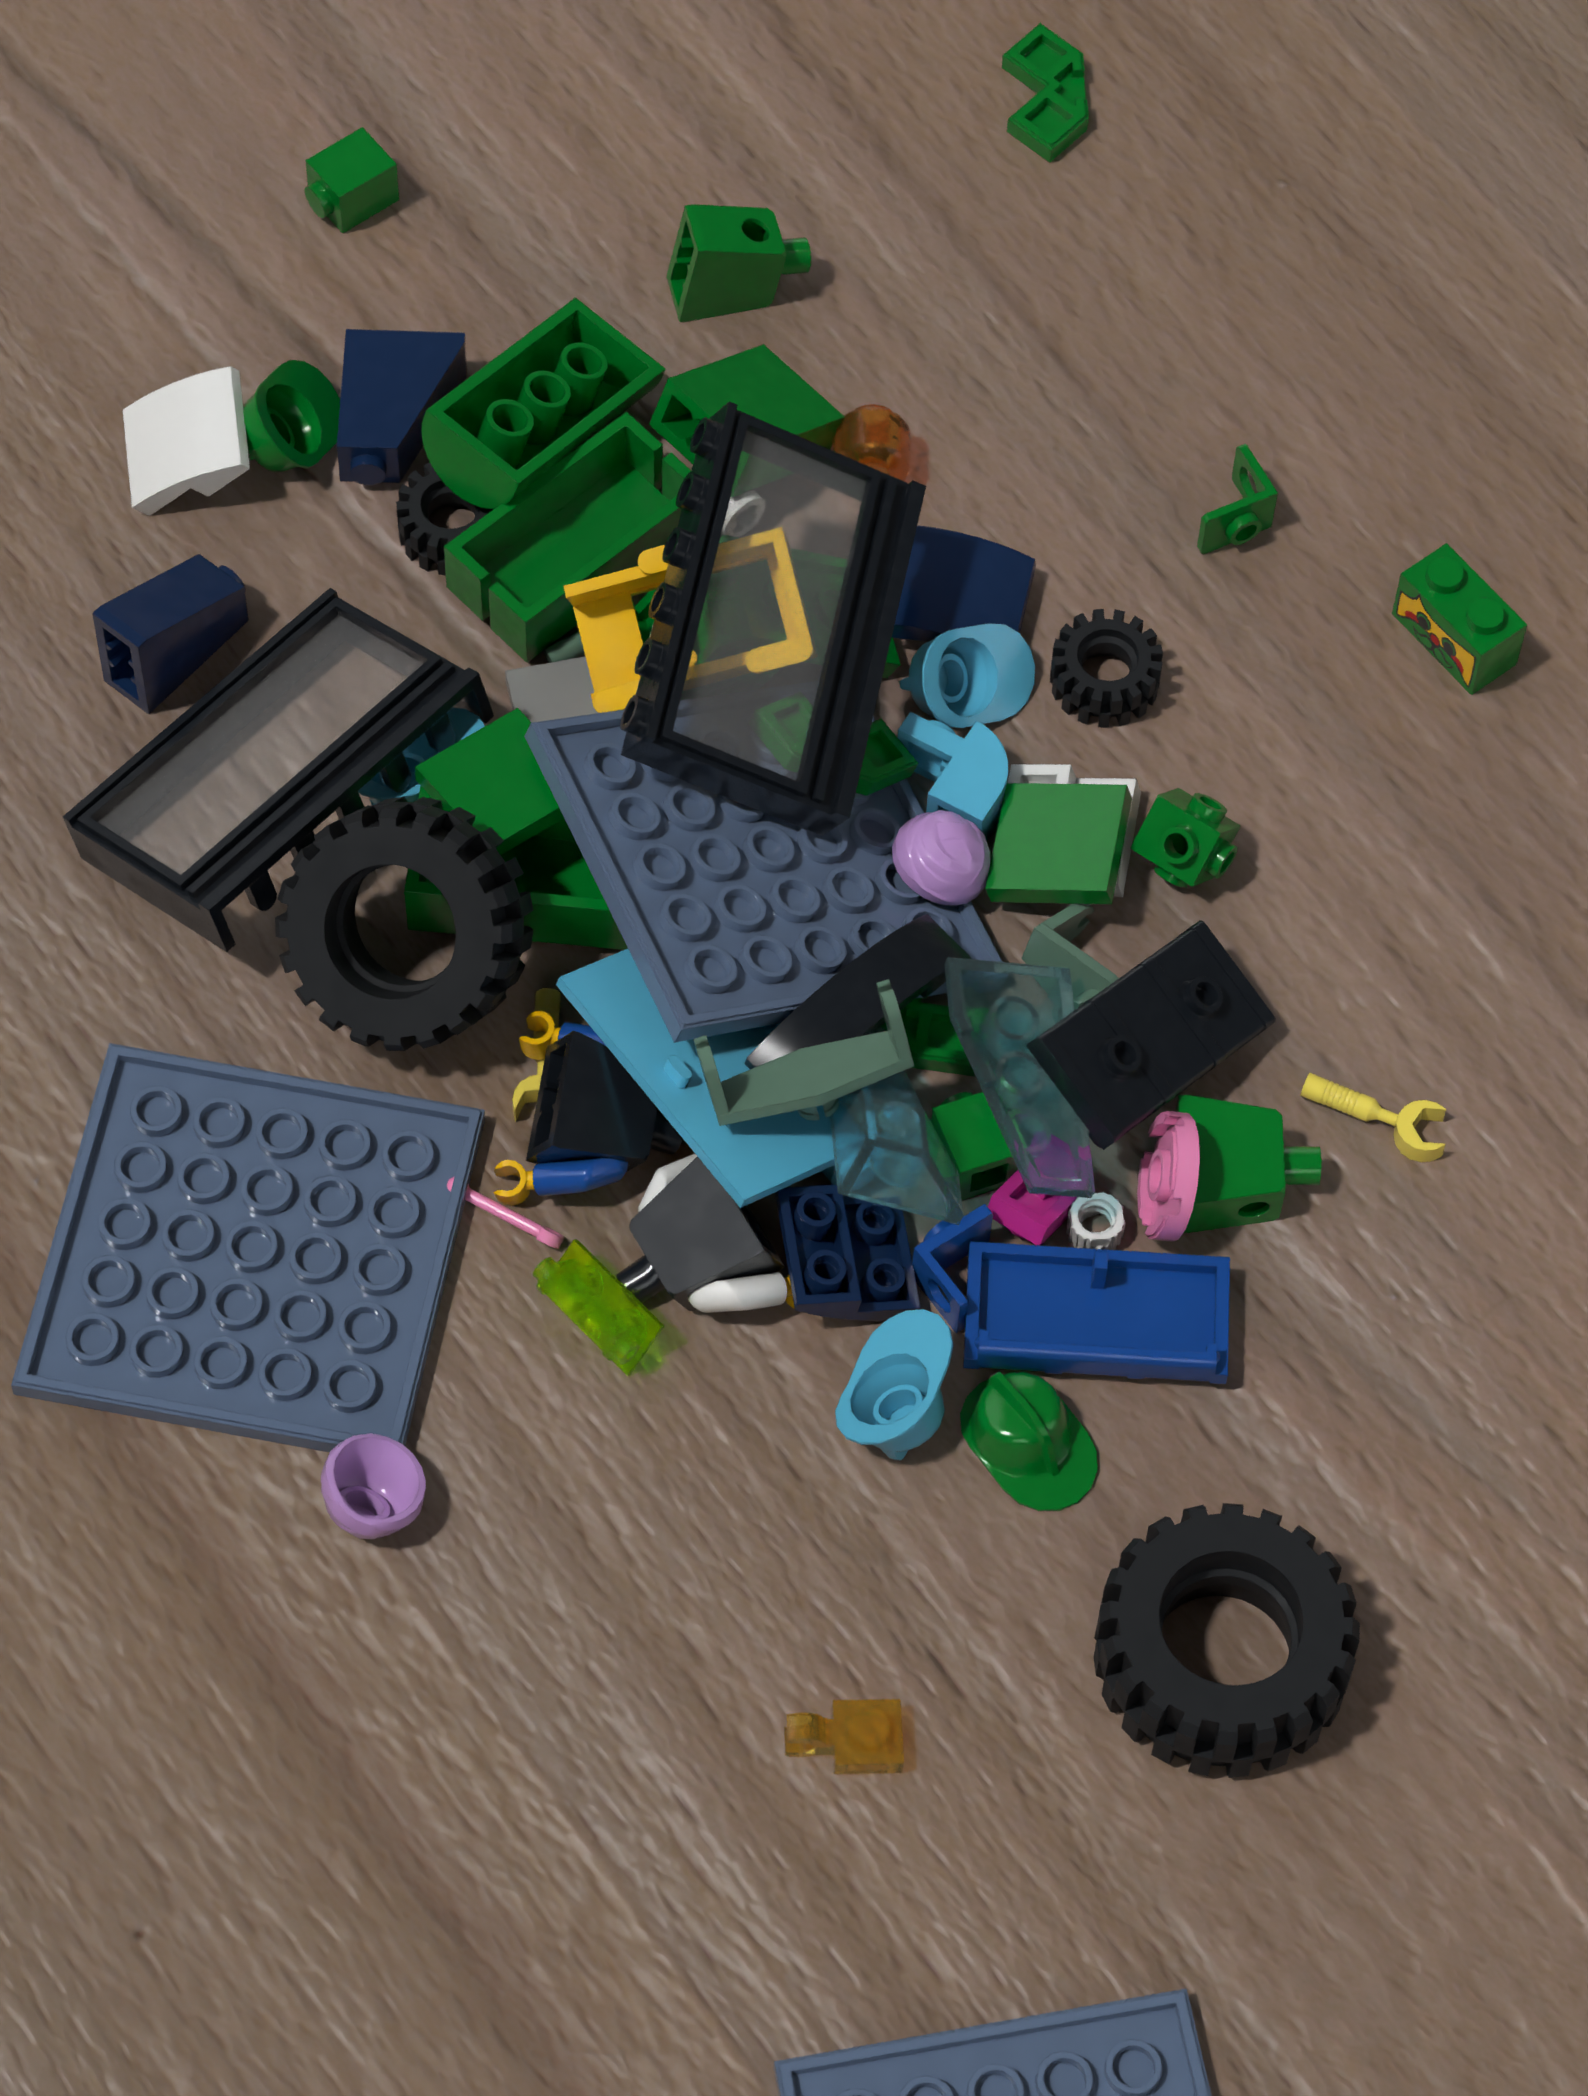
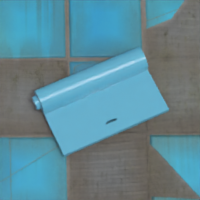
(744, 1156)

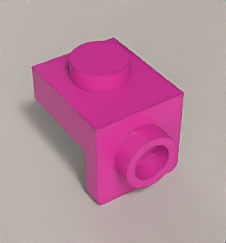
(1028, 1214)

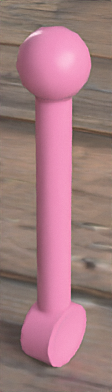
(541, 1233)

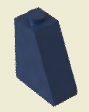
(385, 394)
(168, 629)

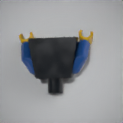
(587, 1116)

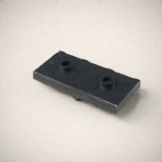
(1151, 1034)

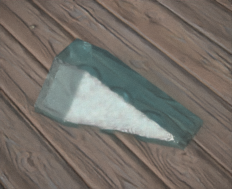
(893, 1152)

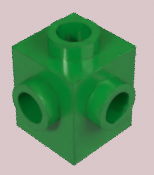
(1187, 838)

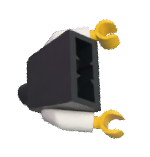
(702, 1246)

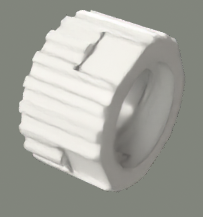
(1087, 1207)

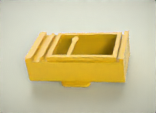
(611, 626)

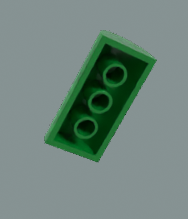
(534, 405)

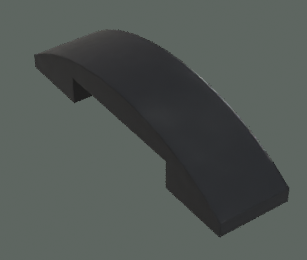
(850, 1001)

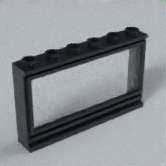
(772, 621)
(269, 762)

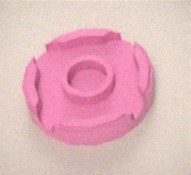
(1169, 1176)

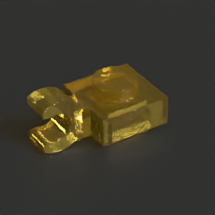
(859, 1735)

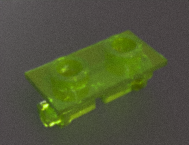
(599, 1305)

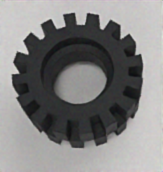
(413, 513)
(1111, 639)

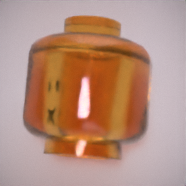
(876, 439)

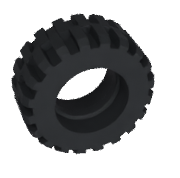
(342, 972)
(1243, 1561)

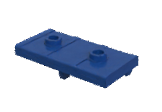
(1097, 1312)

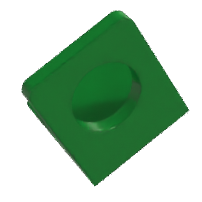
(1243, 518)

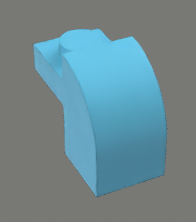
(966, 772)

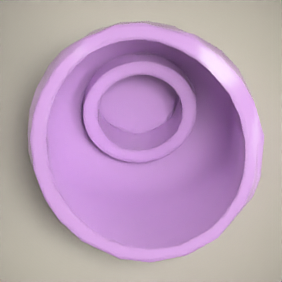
(942, 857)
(372, 1486)

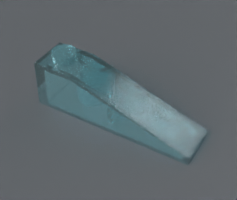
(995, 1016)

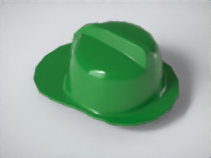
(292, 418)
(1029, 1441)

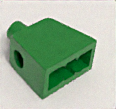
(730, 260)
(1243, 1163)

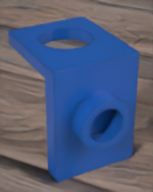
(942, 1248)

